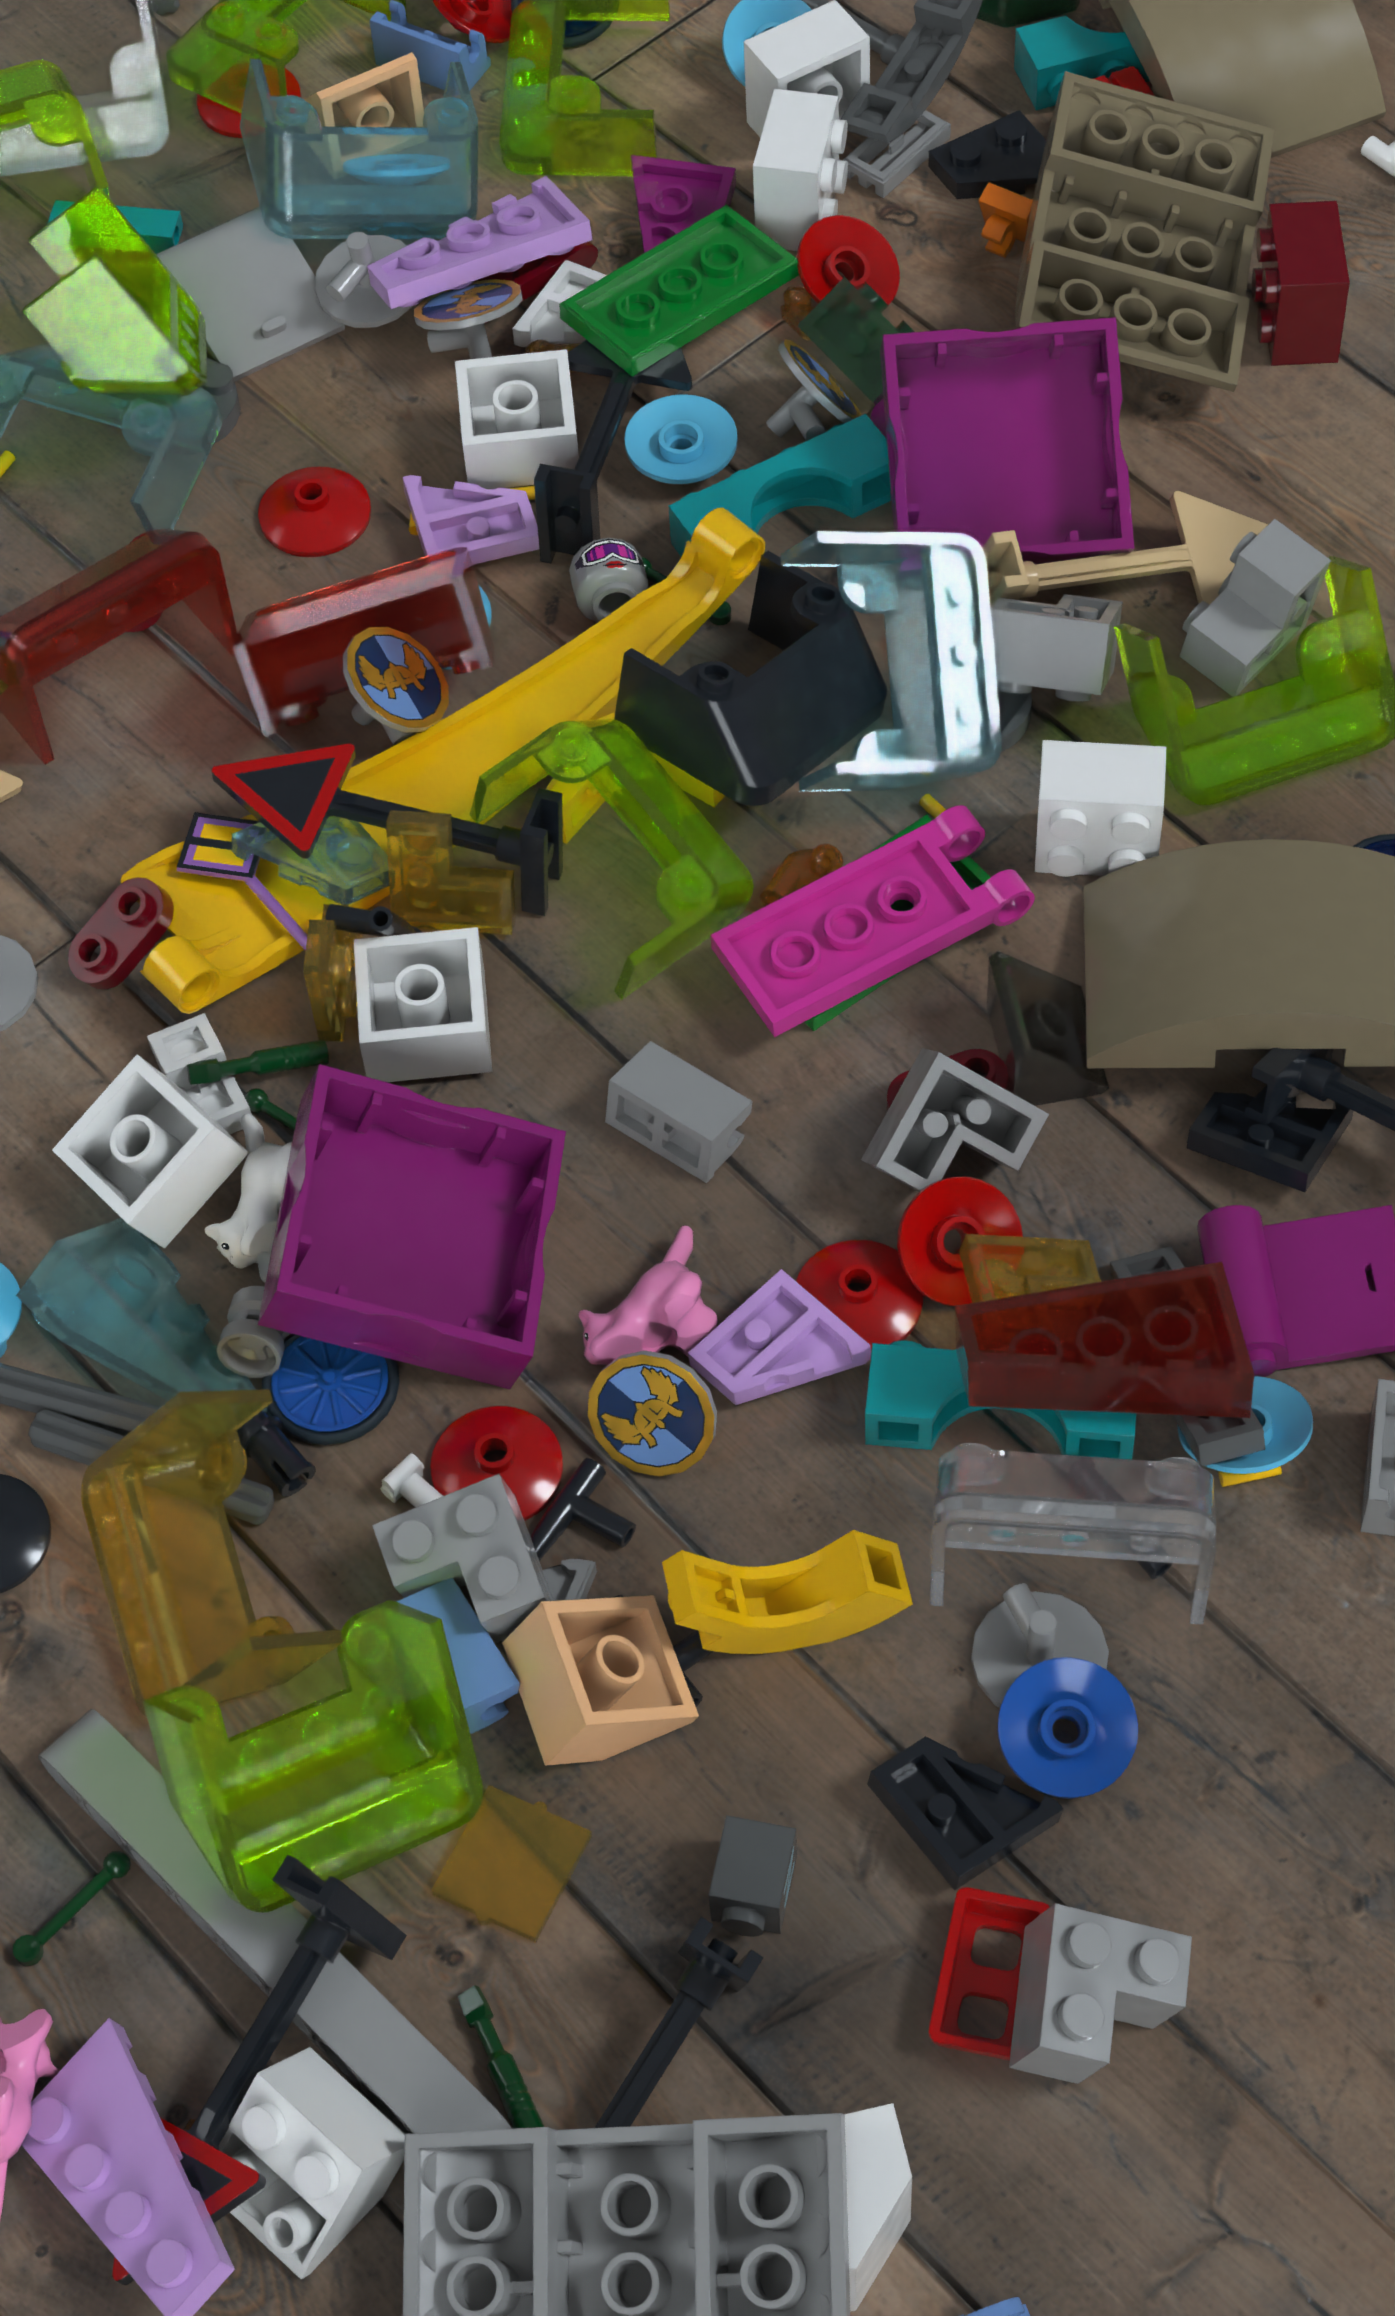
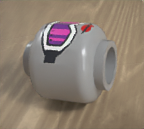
(606, 576)

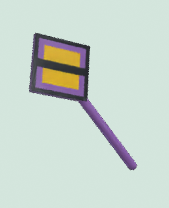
(210, 853)

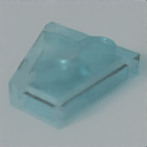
(342, 866)

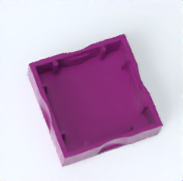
(1010, 436)
(413, 1228)

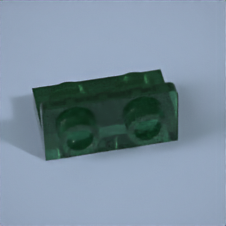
(850, 332)

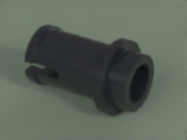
(275, 1453)

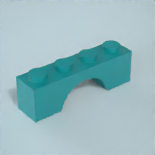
(1061, 45)
(833, 470)
(921, 1392)

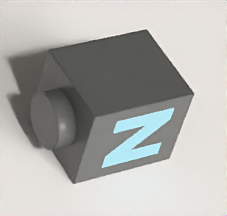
(752, 1876)

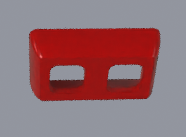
(964, 1978)

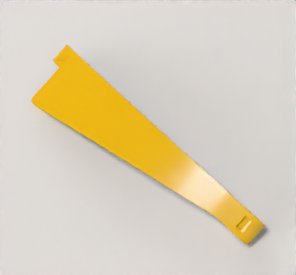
(231, 937)

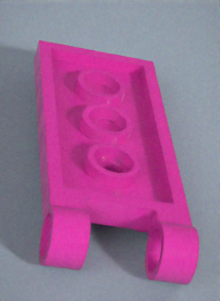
(845, 935)

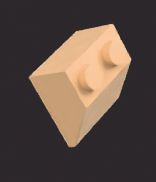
(375, 98)
(598, 1677)

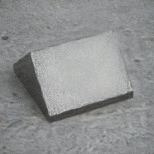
(1040, 1032)

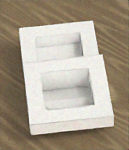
(194, 1042)

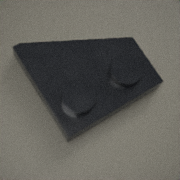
(997, 153)
(1284, 1150)
(958, 1809)

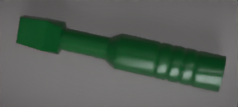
(261, 1062)
(500, 2063)

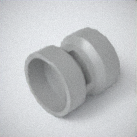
(244, 1344)

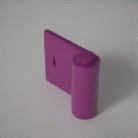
(1306, 1283)

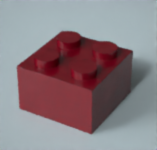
(1301, 283)

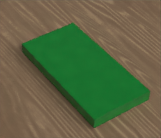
(679, 290)

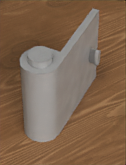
(251, 293)

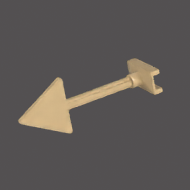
(1207, 541)

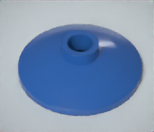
(1088, 1698)

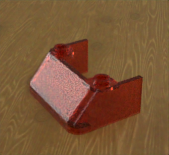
(99, 607)
(297, 646)

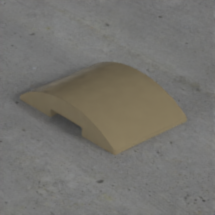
(1260, 61)
(1149, 222)
(1241, 954)

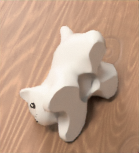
(251, 1229)

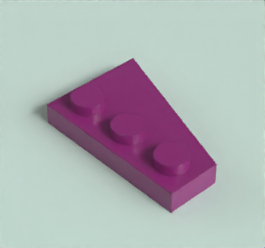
(677, 195)

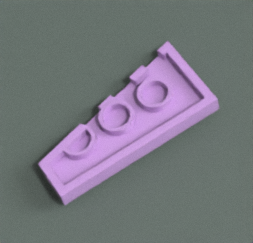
(474, 249)
(124, 2174)

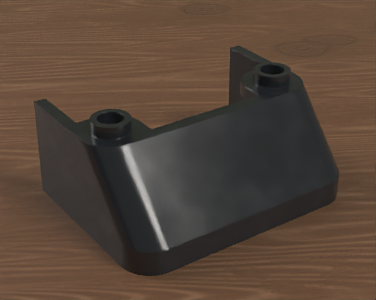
(781, 721)

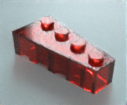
(1111, 1346)

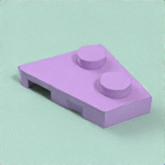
(483, 520)
(776, 1343)

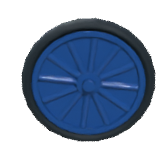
(330, 1391)

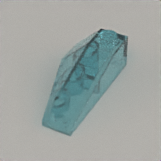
(119, 1304)

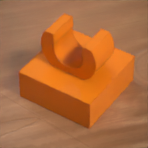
(1005, 218)

